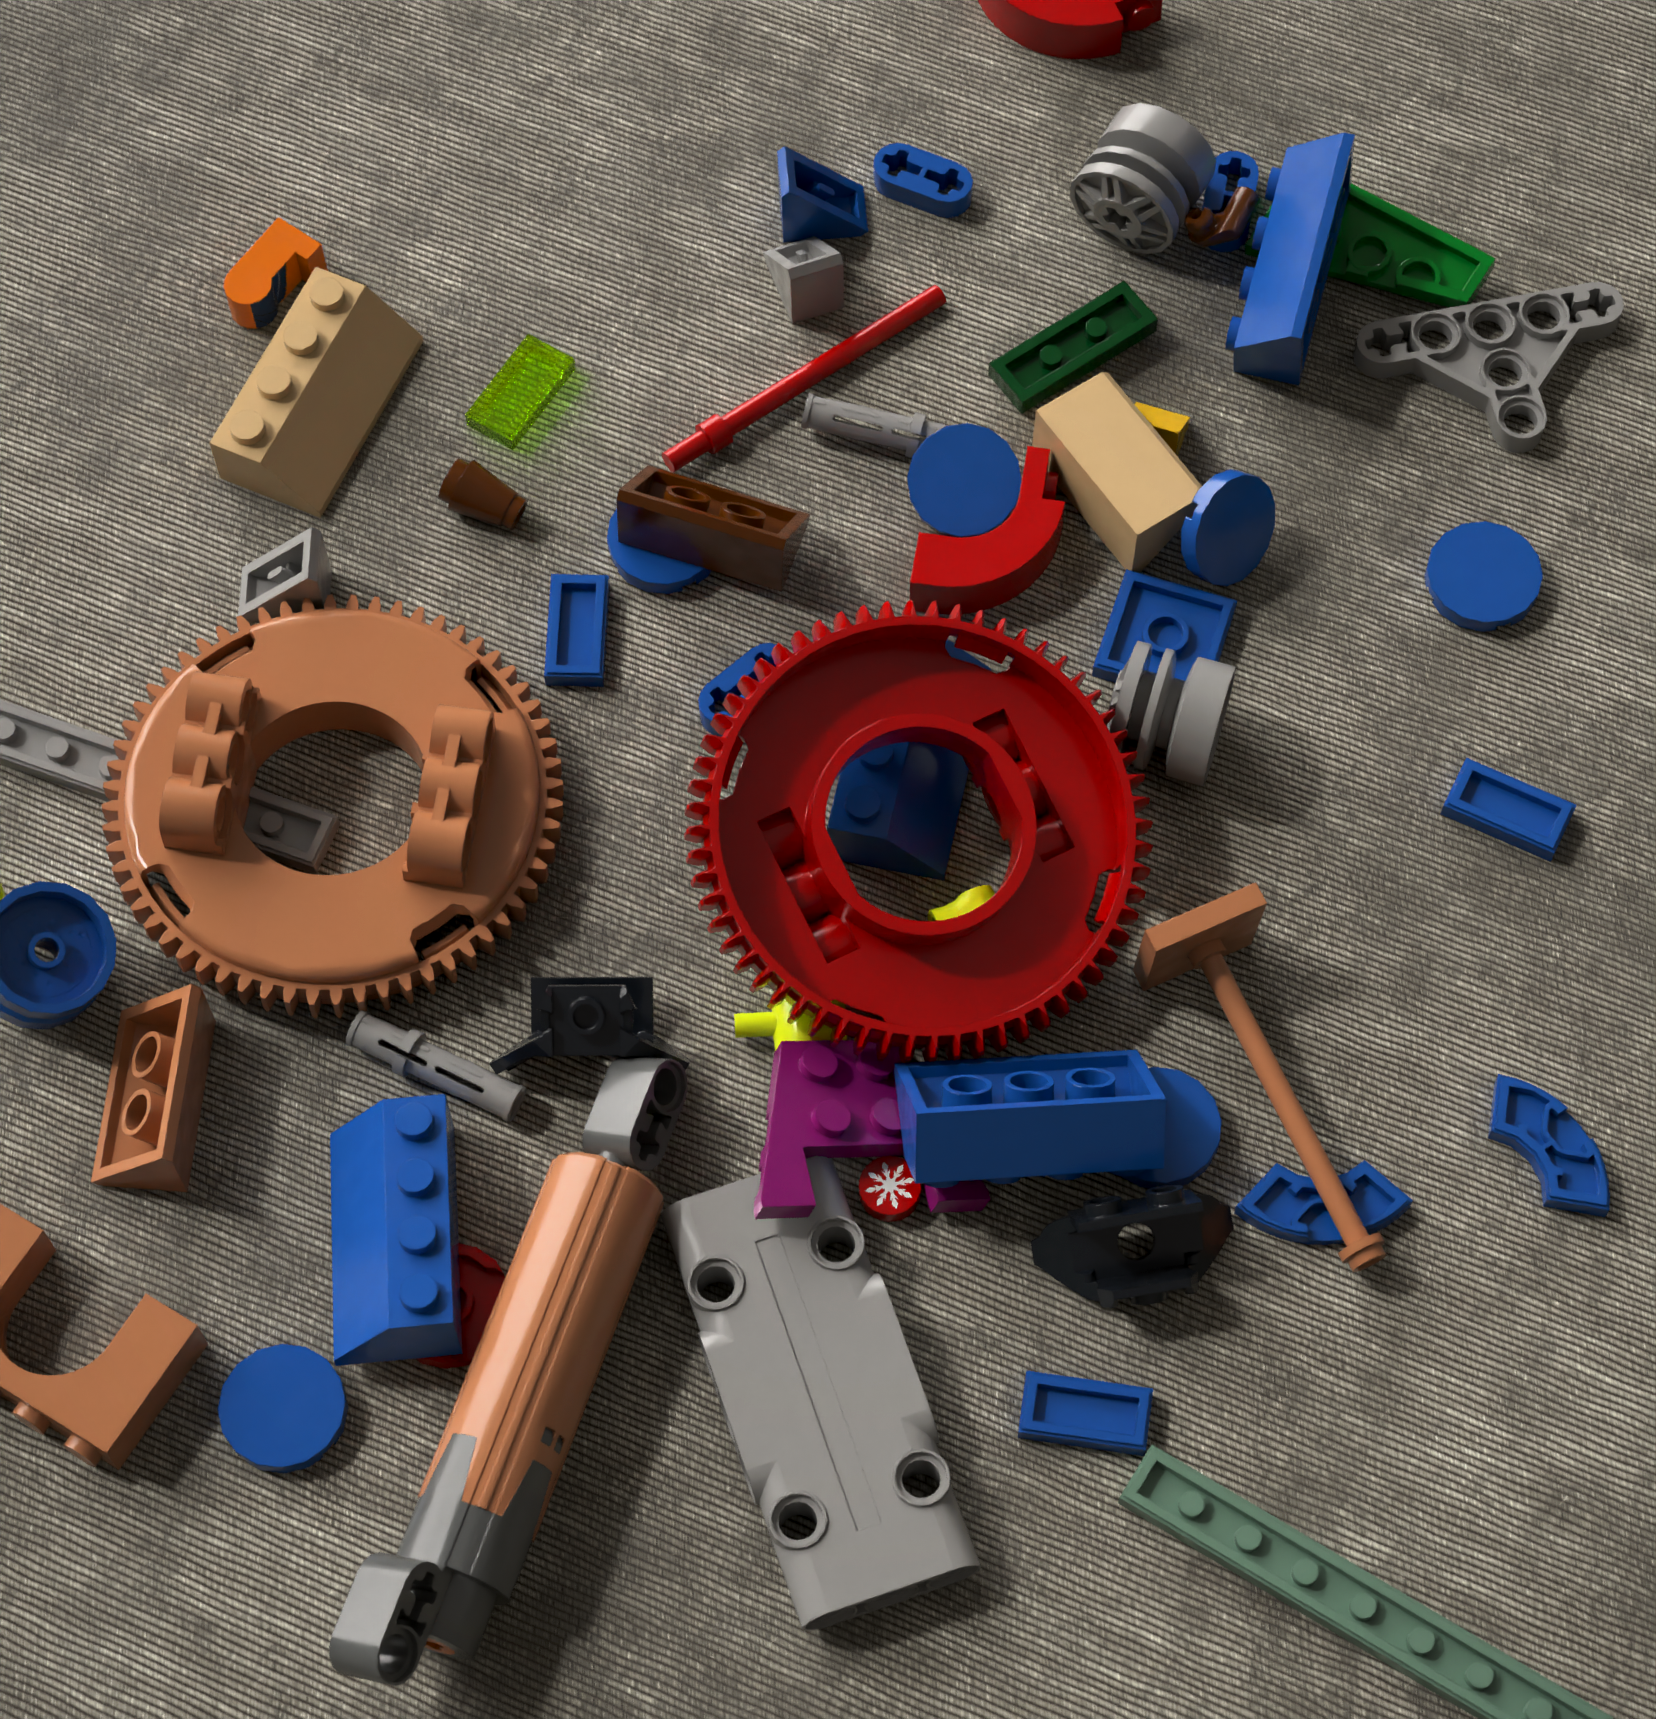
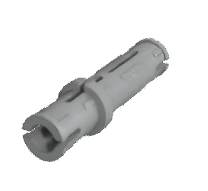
(821, 414)
(374, 1036)

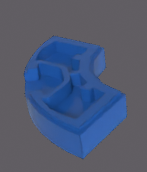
(1553, 1144)
(1293, 1210)

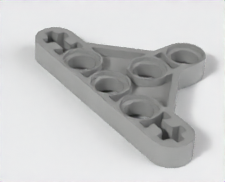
(1466, 362)

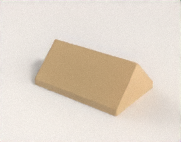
(1116, 469)

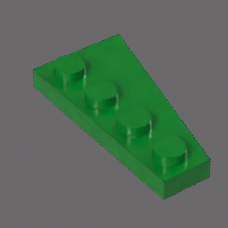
(1403, 254)

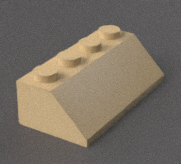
(315, 394)

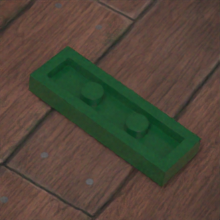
(1072, 347)

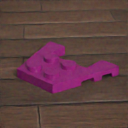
(835, 1108)

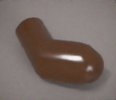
(1213, 229)

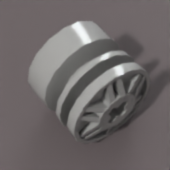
(1143, 178)
(1172, 712)

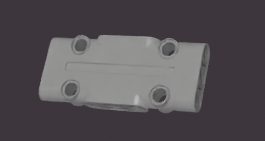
(820, 1399)

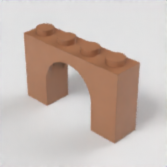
(118, 1394)

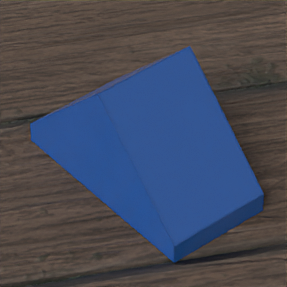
(817, 200)

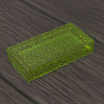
(520, 392)

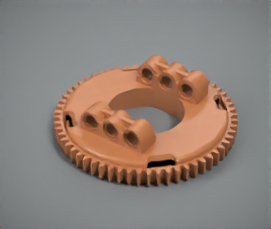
(474, 837)

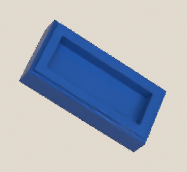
(577, 630)
(1508, 809)
(1085, 1413)

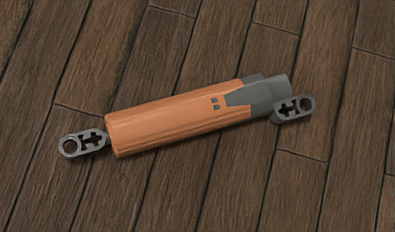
(521, 1390)

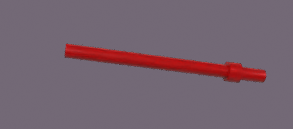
(718, 432)

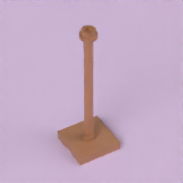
(1200, 942)

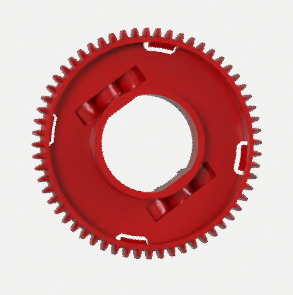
(1046, 779)

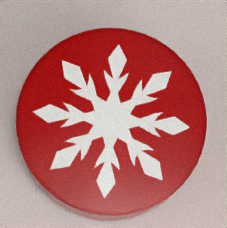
(888, 1189)

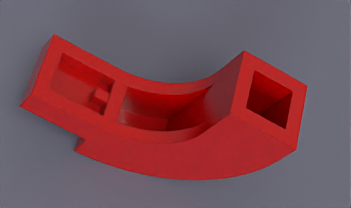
(1071, 26)
(998, 564)

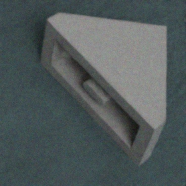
(807, 277)
(287, 574)

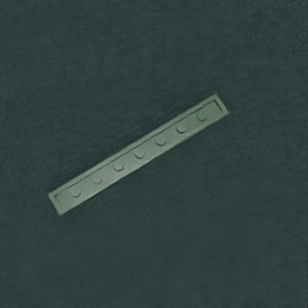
(1343, 1596)

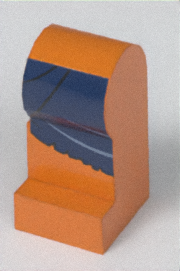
(270, 273)

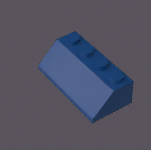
(1292, 259)
(901, 804)
(1030, 1117)
(395, 1233)

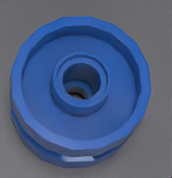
(77, 935)

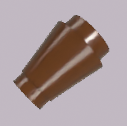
(481, 495)

